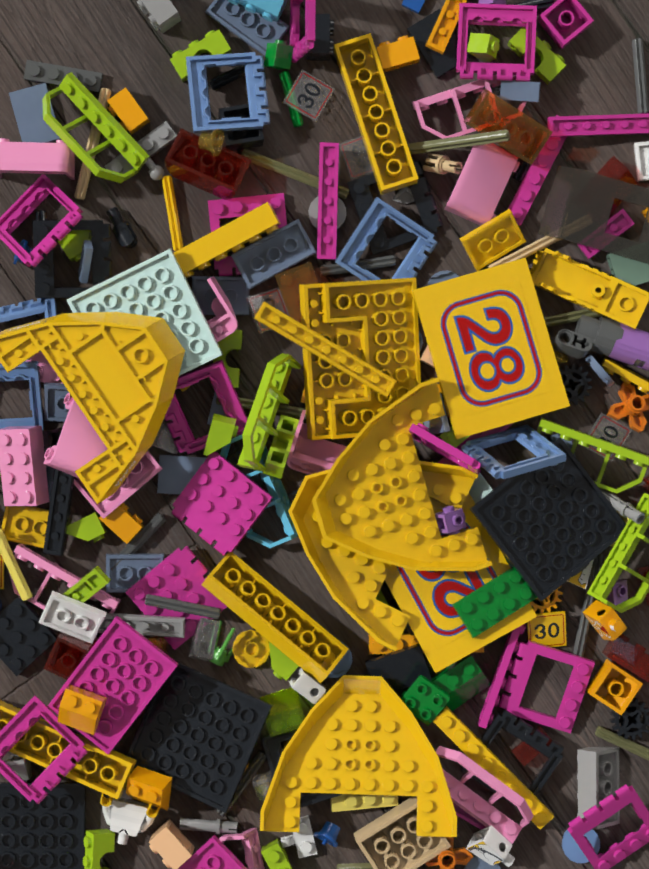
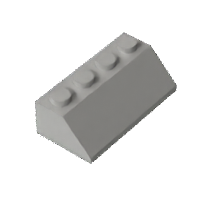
(597, 779)

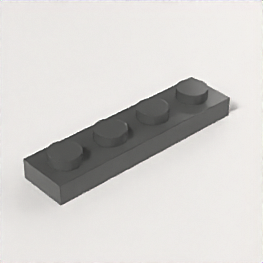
(54, 75)

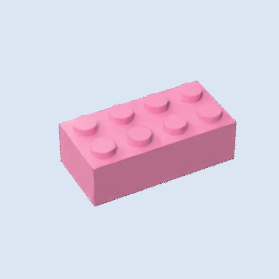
(22, 466)

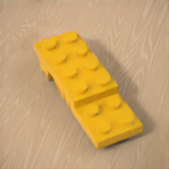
(588, 287)

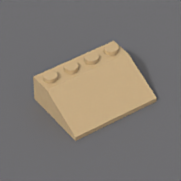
(393, 842)

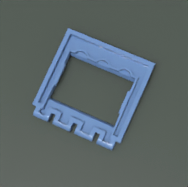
(199, 92)
(367, 229)
(28, 308)
(26, 371)
(546, 452)

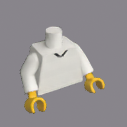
(127, 817)

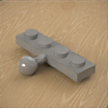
(152, 144)

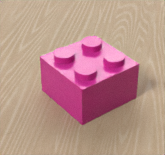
(565, 21)

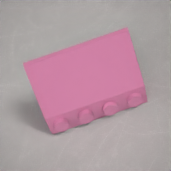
(140, 475)

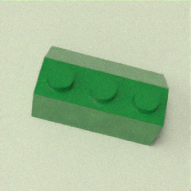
(461, 681)

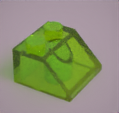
(285, 713)

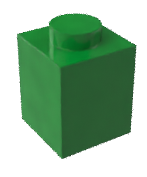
(278, 55)

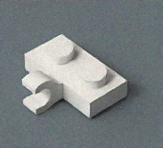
(303, 839)

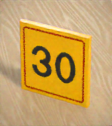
(548, 629)

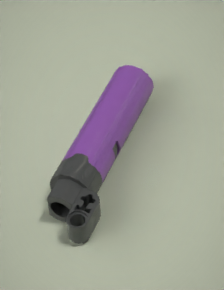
(607, 339)

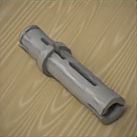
(625, 509)
(209, 825)

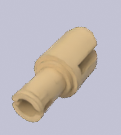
(442, 164)

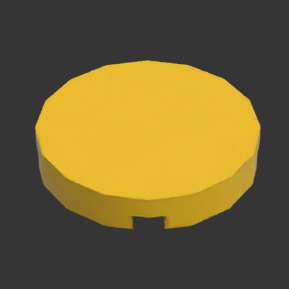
(251, 649)

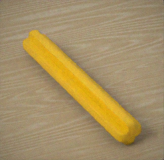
(172, 212)

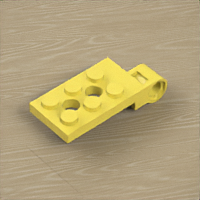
(356, 802)

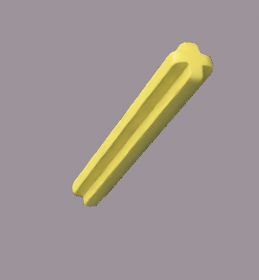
(13, 568)

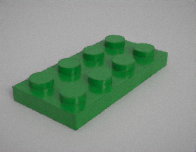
(493, 602)

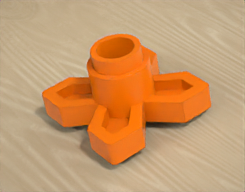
(630, 407)
(457, 856)

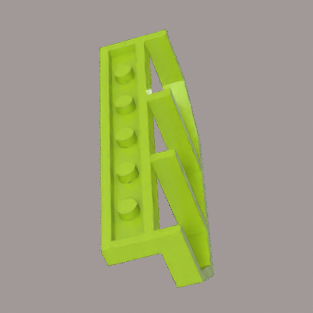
(105, 123)
(264, 410)
(602, 446)
(618, 559)

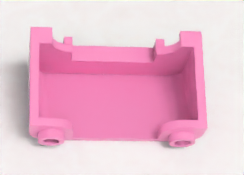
(482, 183)
(76, 443)

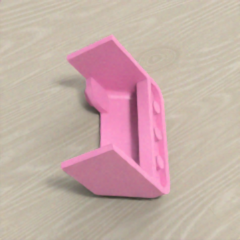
(36, 158)
(225, 320)
(311, 455)

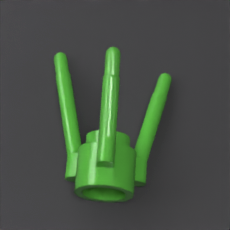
(220, 654)

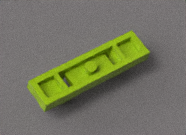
(81, 591)

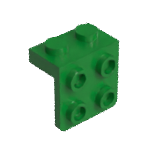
(424, 699)

